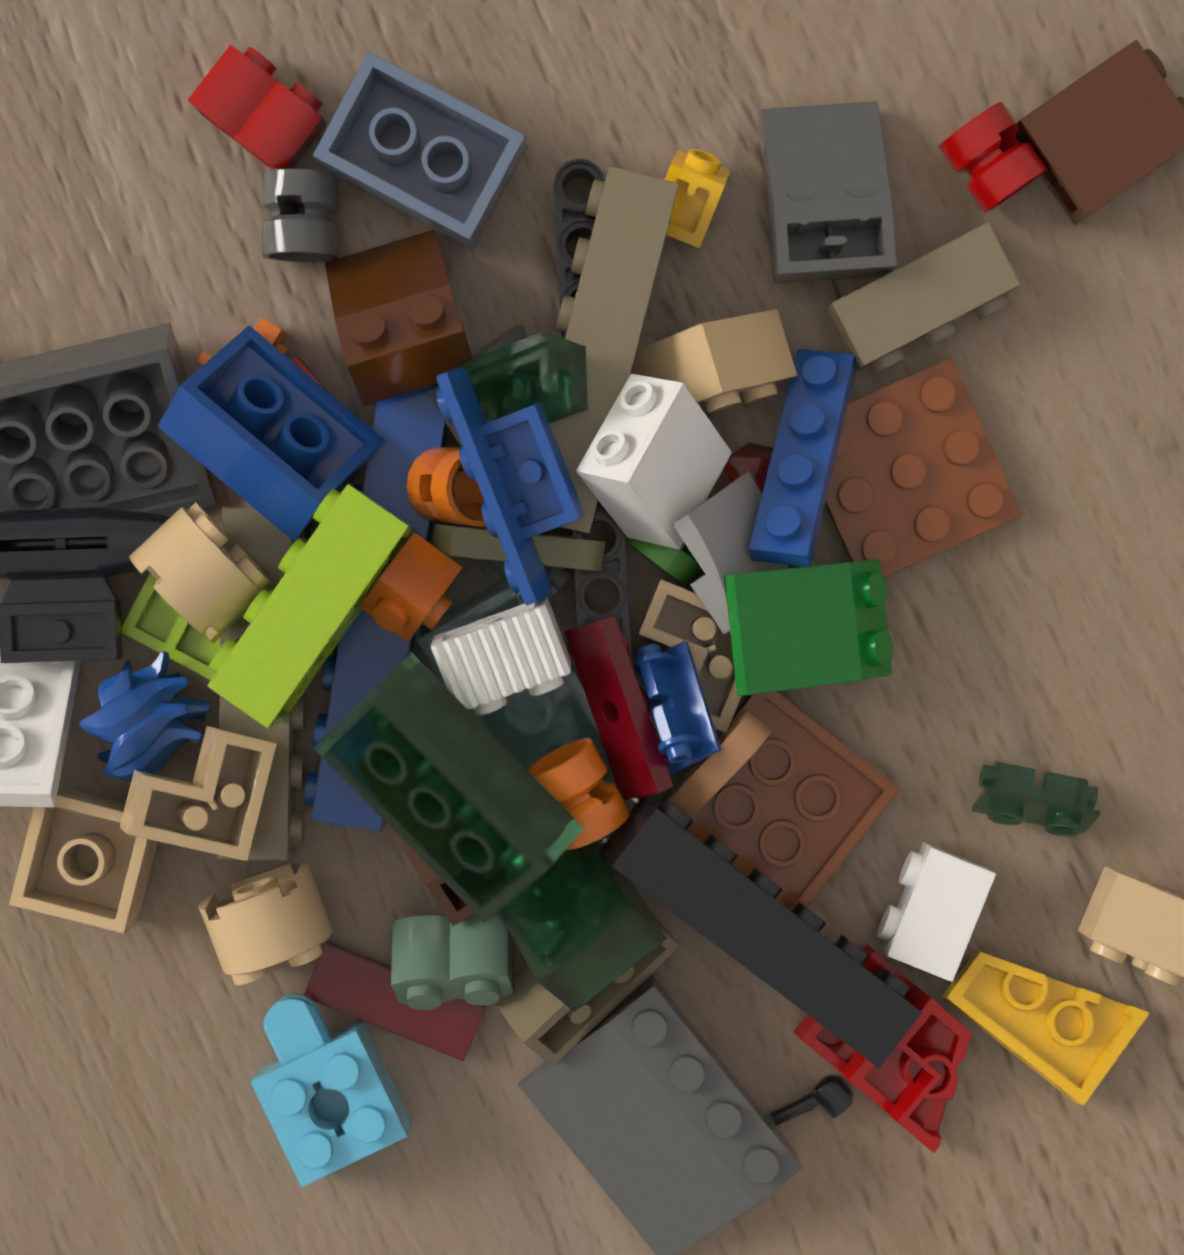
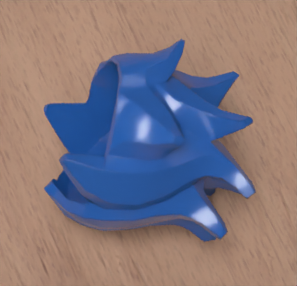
(143, 718)

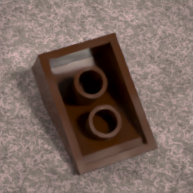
(397, 317)

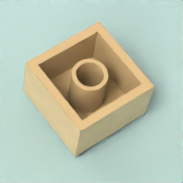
(83, 864)

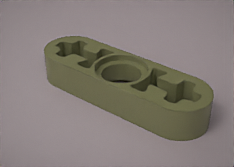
(552, 549)

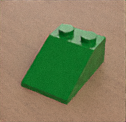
(808, 626)

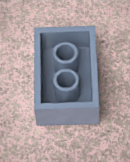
(420, 150)

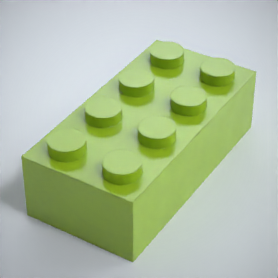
(310, 607)

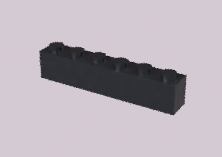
(759, 930)

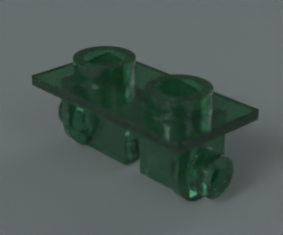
(1062, 806)

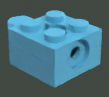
(326, 1091)

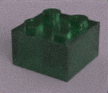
(581, 925)

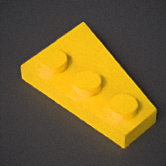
(1046, 1023)

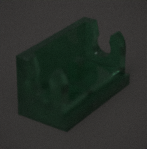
(532, 372)

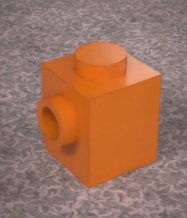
(412, 589)

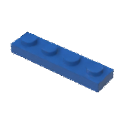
(803, 458)

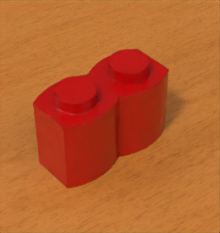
(257, 109)

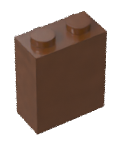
(1106, 131)

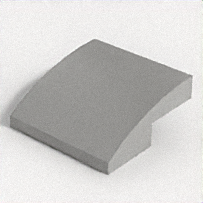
(720, 539)

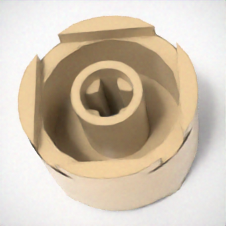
(198, 573)
(267, 922)

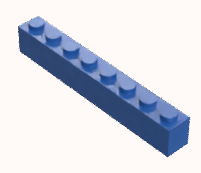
(367, 651)

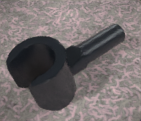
(828, 1092)

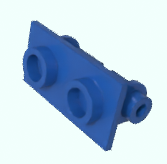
(677, 704)

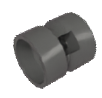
(298, 236)

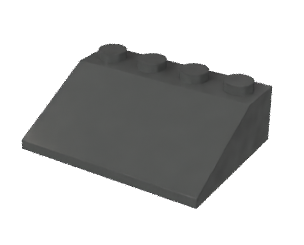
(87, 432)
(662, 1123)

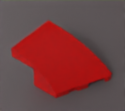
(916, 1074)

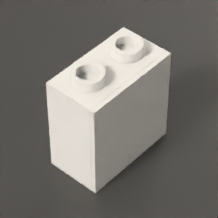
(653, 459)

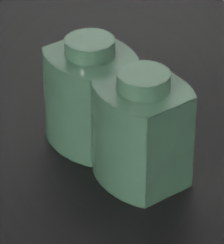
(451, 962)

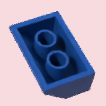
(268, 431)

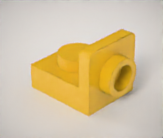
(698, 193)

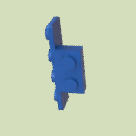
(517, 475)

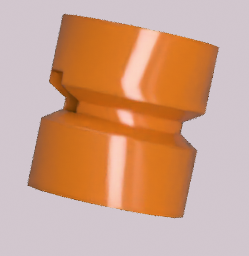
(442, 489)
(576, 781)

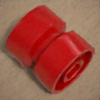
(992, 157)

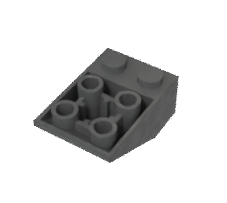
(828, 193)

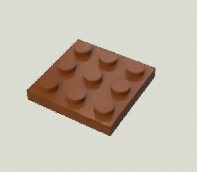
(915, 472)
(794, 802)

